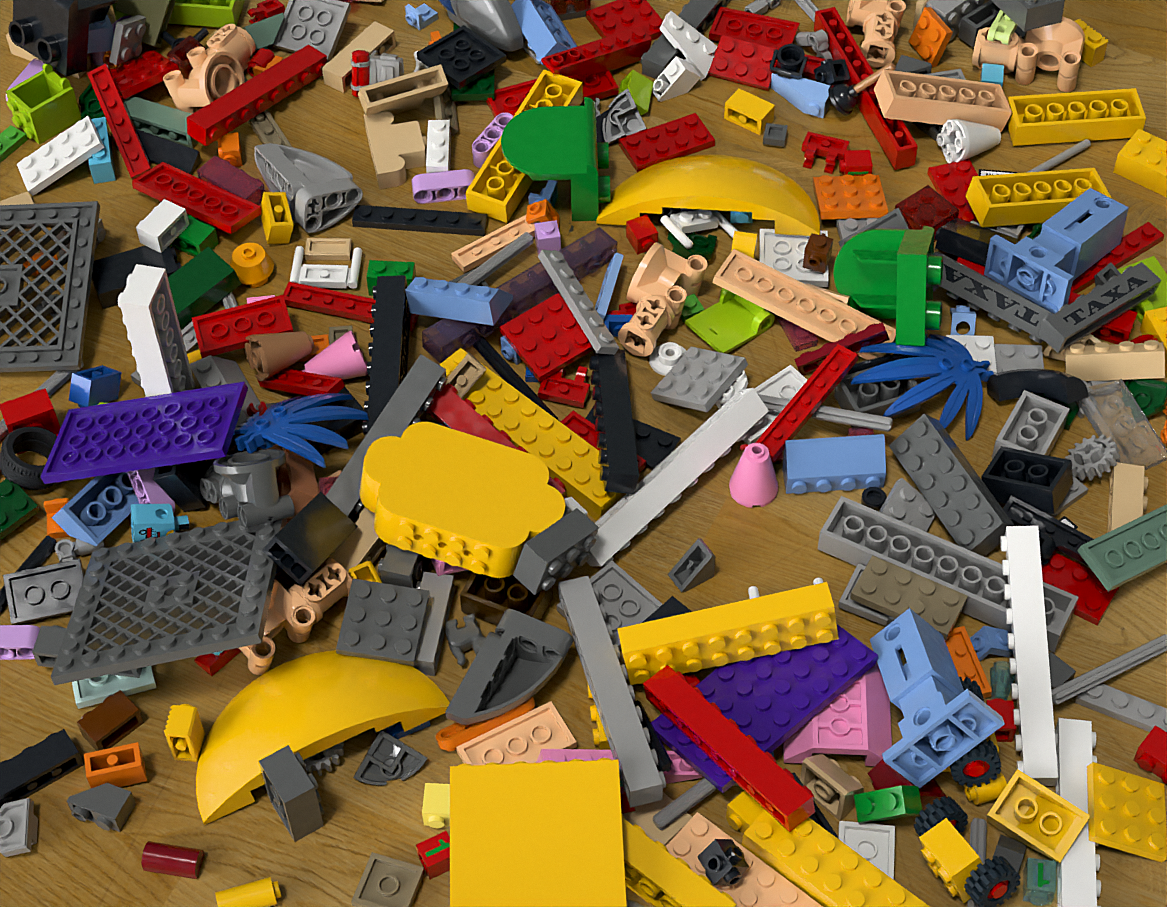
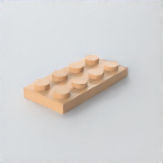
(519, 739)

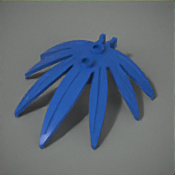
(945, 364)
(284, 425)

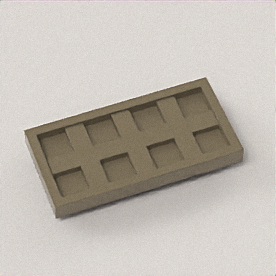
(897, 589)

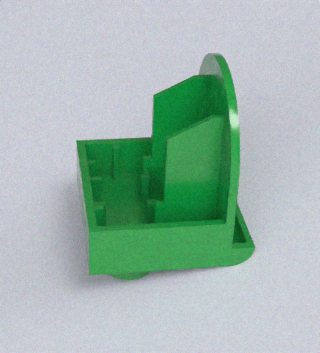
(561, 146)
(893, 278)

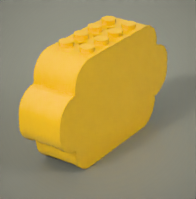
(457, 497)

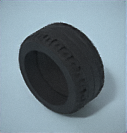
(21, 440)

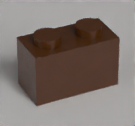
(110, 721)

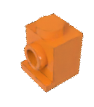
(230, 149)

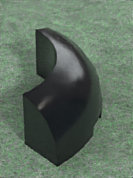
(1052, 383)

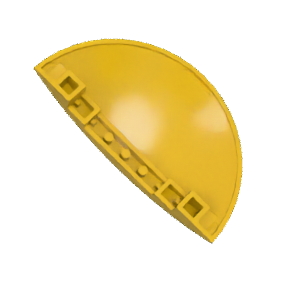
(714, 184)
(310, 708)

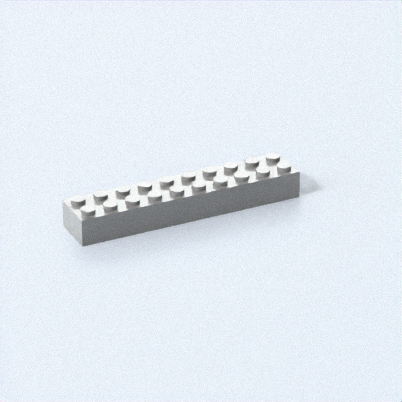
(858, 532)

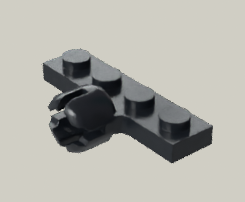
(1052, 533)

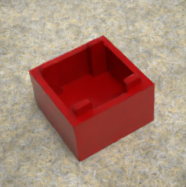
(30, 411)

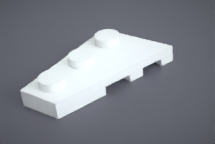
(693, 45)

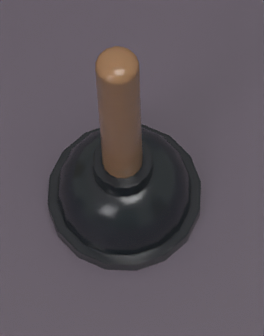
(845, 96)

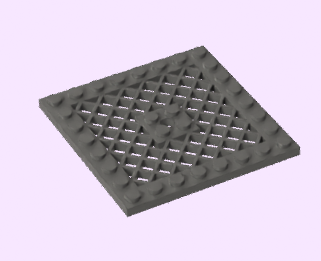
(66, 347)
(169, 600)

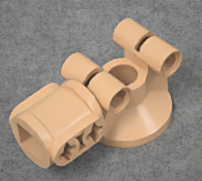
(880, 27)
(1048, 47)
(214, 69)
(660, 295)
(298, 611)

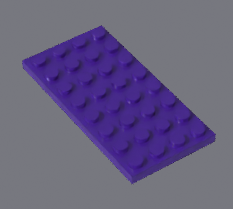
(145, 433)
(772, 696)

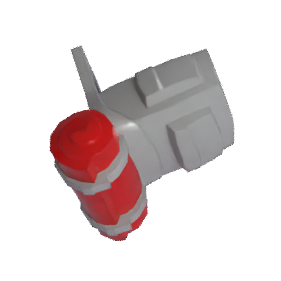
(373, 68)

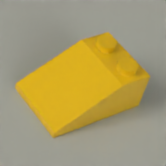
(1037, 817)

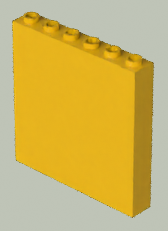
(536, 835)

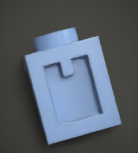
(421, 16)

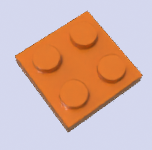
(930, 36)

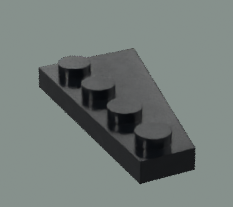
(650, 442)

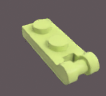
(1002, 29)

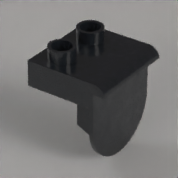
(57, 30)

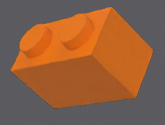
(116, 766)

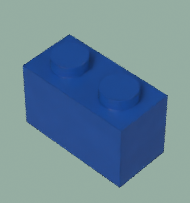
(94, 386)

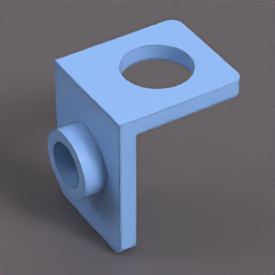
(960, 314)

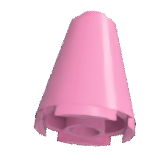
(340, 359)
(754, 477)

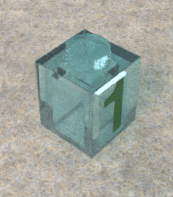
(1039, 881)

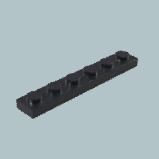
(420, 220)

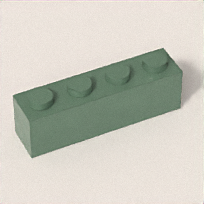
(160, 120)

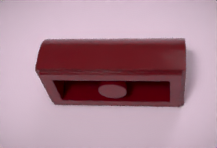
(172, 859)

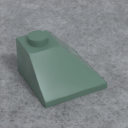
(265, 31)

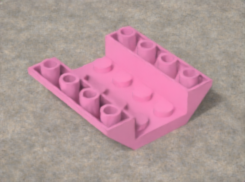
(850, 724)

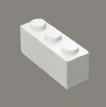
(438, 146)

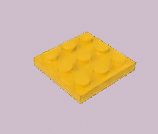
(1126, 812)

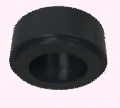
(873, 498)

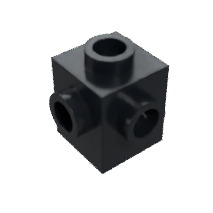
(832, 72)
(723, 862)

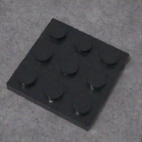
(462, 56)

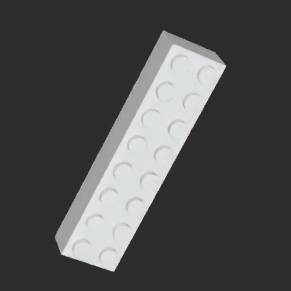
(155, 332)

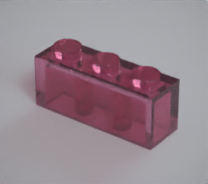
(232, 179)

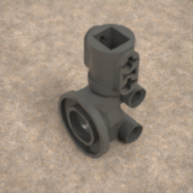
(247, 487)

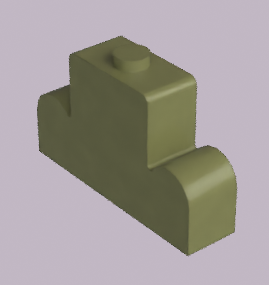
(156, 13)

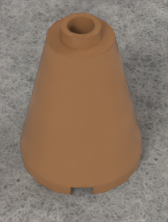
(276, 351)

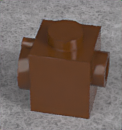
(817, 252)

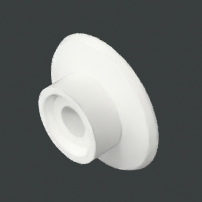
(665, 357)

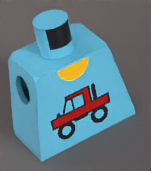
(155, 521)

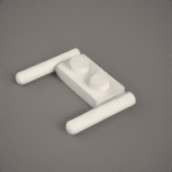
(695, 221)
(326, 275)

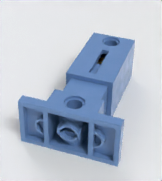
(1061, 253)
(938, 714)

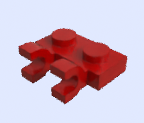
(824, 146)
(564, 390)

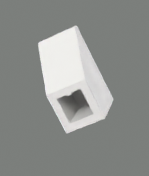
(675, 80)

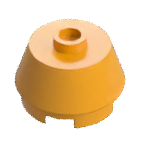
(252, 264)

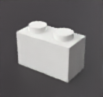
(162, 226)

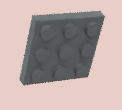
(383, 622)

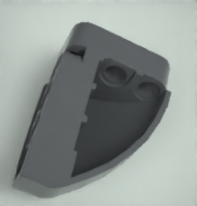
(509, 668)

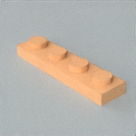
(487, 246)

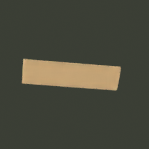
(462, 378)

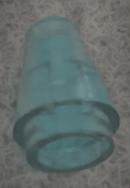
(1001, 680)

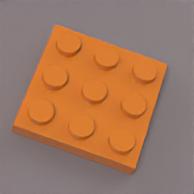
(849, 197)

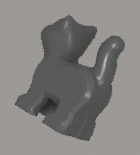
(464, 638)

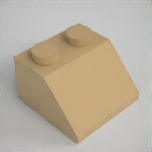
(830, 785)

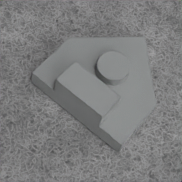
(17, 827)

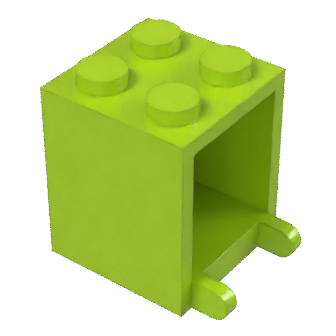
(43, 105)

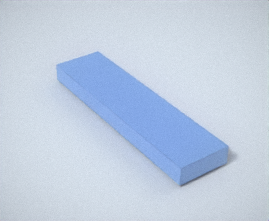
(608, 285)

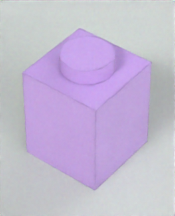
(547, 236)

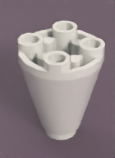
(966, 139)

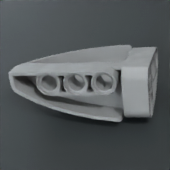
(315, 187)

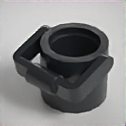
(790, 62)

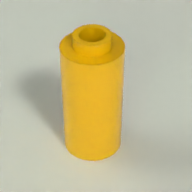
(253, 894)

